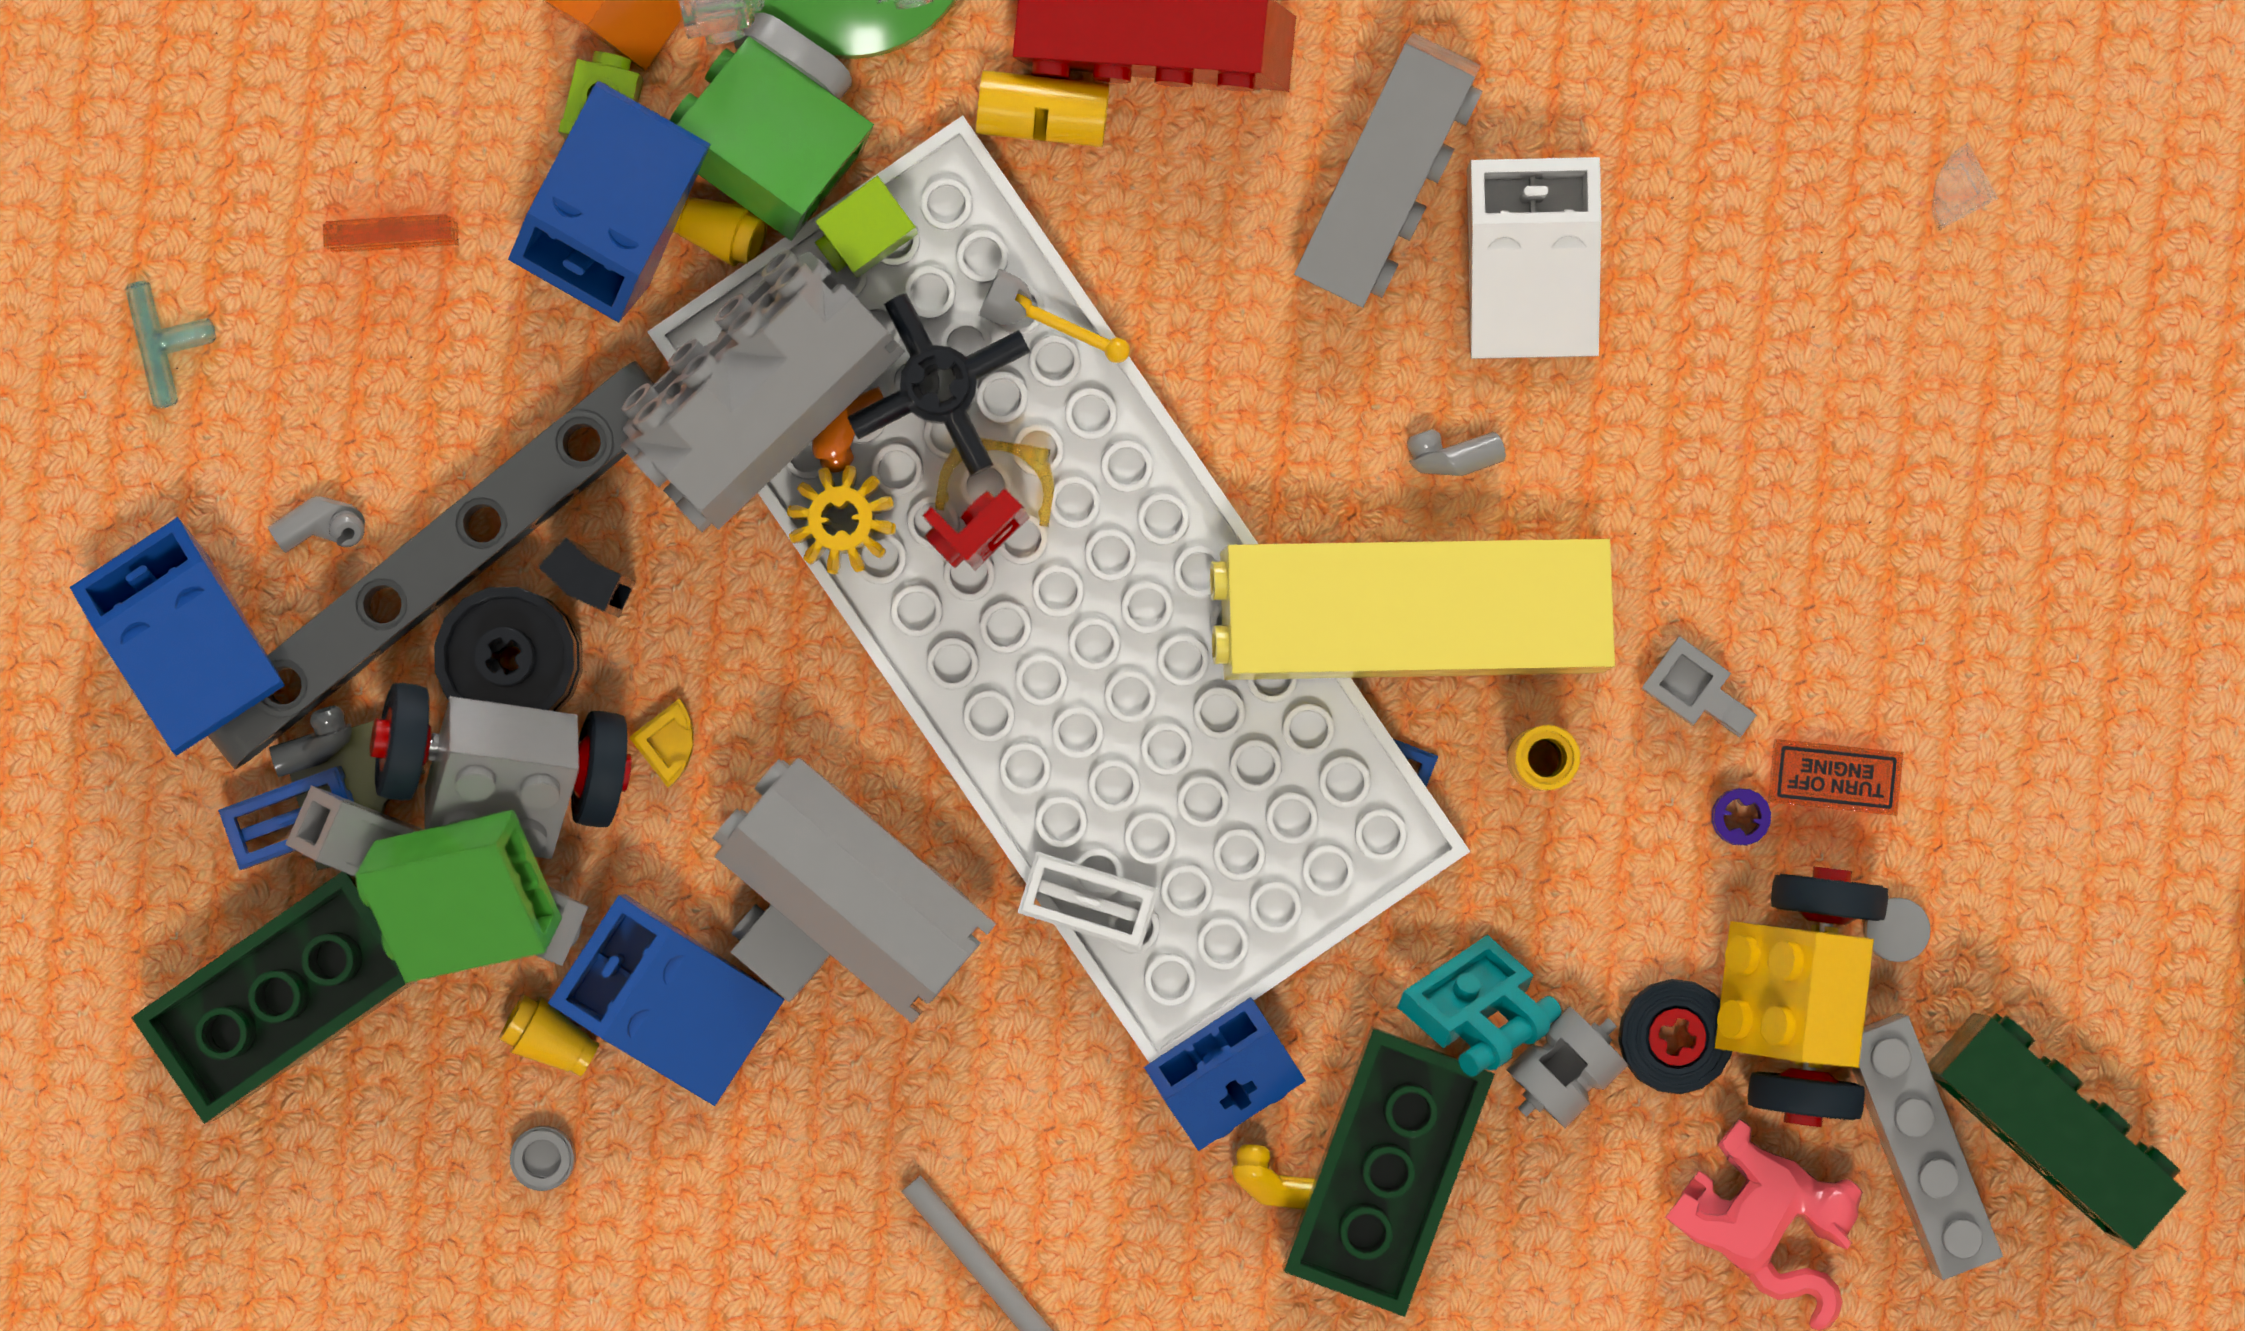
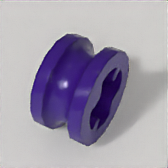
(1736, 835)

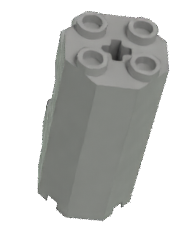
(758, 392)
(851, 886)

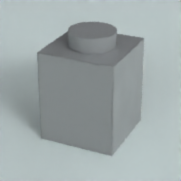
(777, 951)

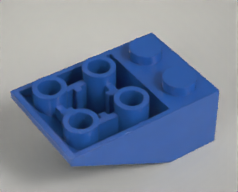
(609, 202)
(177, 635)
(666, 999)

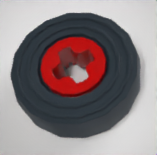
(1646, 1052)

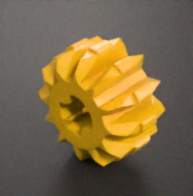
(841, 498)

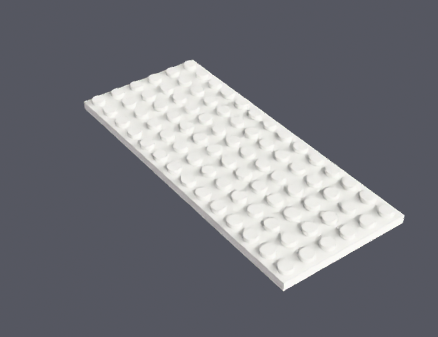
(1079, 656)

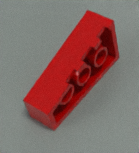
(1172, 41)

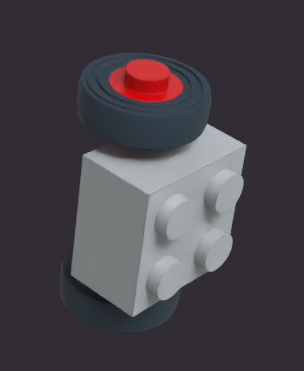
(502, 761)

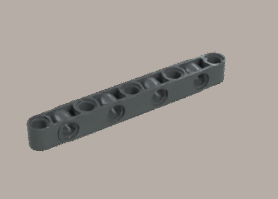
(436, 564)

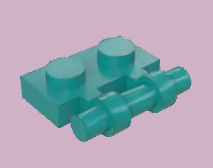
(1468, 991)

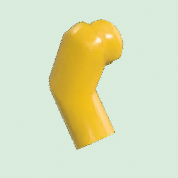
(1264, 1184)

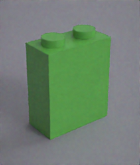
(772, 135)
(458, 896)

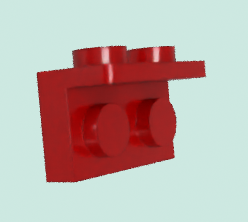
(988, 526)

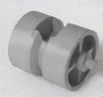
(1567, 1067)

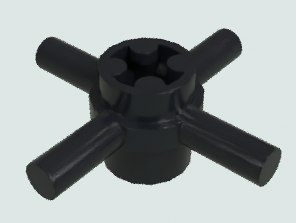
(925, 360)

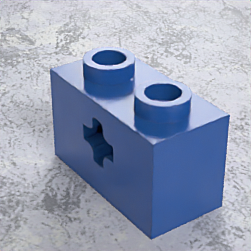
(1224, 1074)

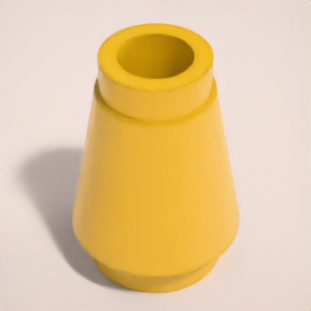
(722, 229)
(547, 1036)

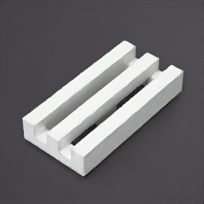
(1035, 884)

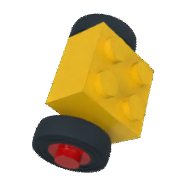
(1802, 995)

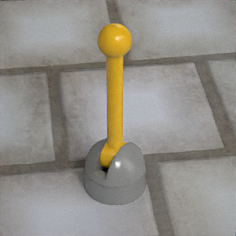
(1011, 301)

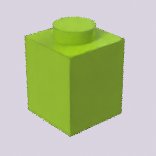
(864, 229)

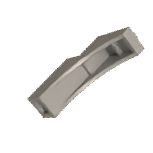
(343, 831)

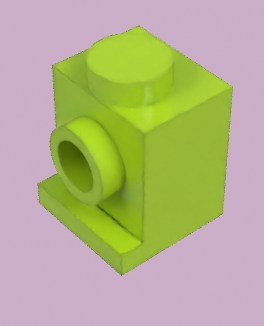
(608, 69)

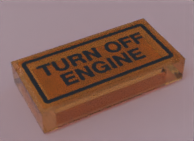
(1835, 777)

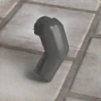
(316, 748)

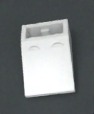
(1534, 257)

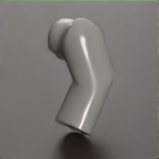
(1456, 459)
(321, 518)

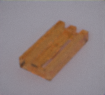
(390, 233)

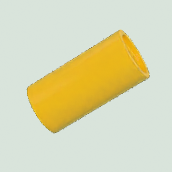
(1042, 108)
(1567, 751)

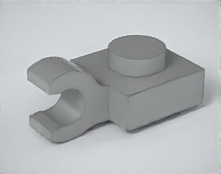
(1691, 684)

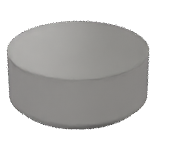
(1901, 933)
(542, 1158)

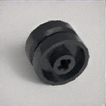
(502, 617)

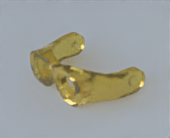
(1035, 456)

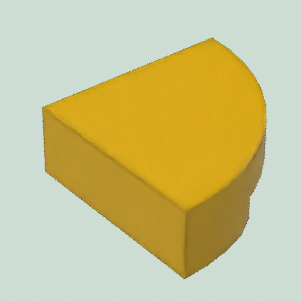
(667, 742)

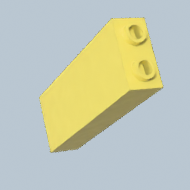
(1413, 609)

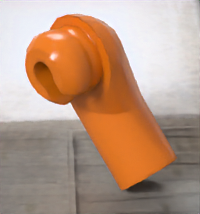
(834, 442)

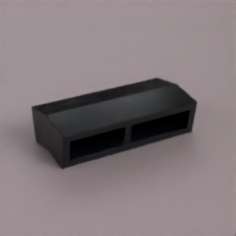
(586, 578)

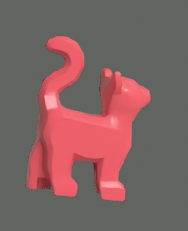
(1761, 1212)

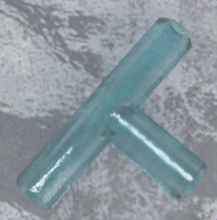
(158, 342)

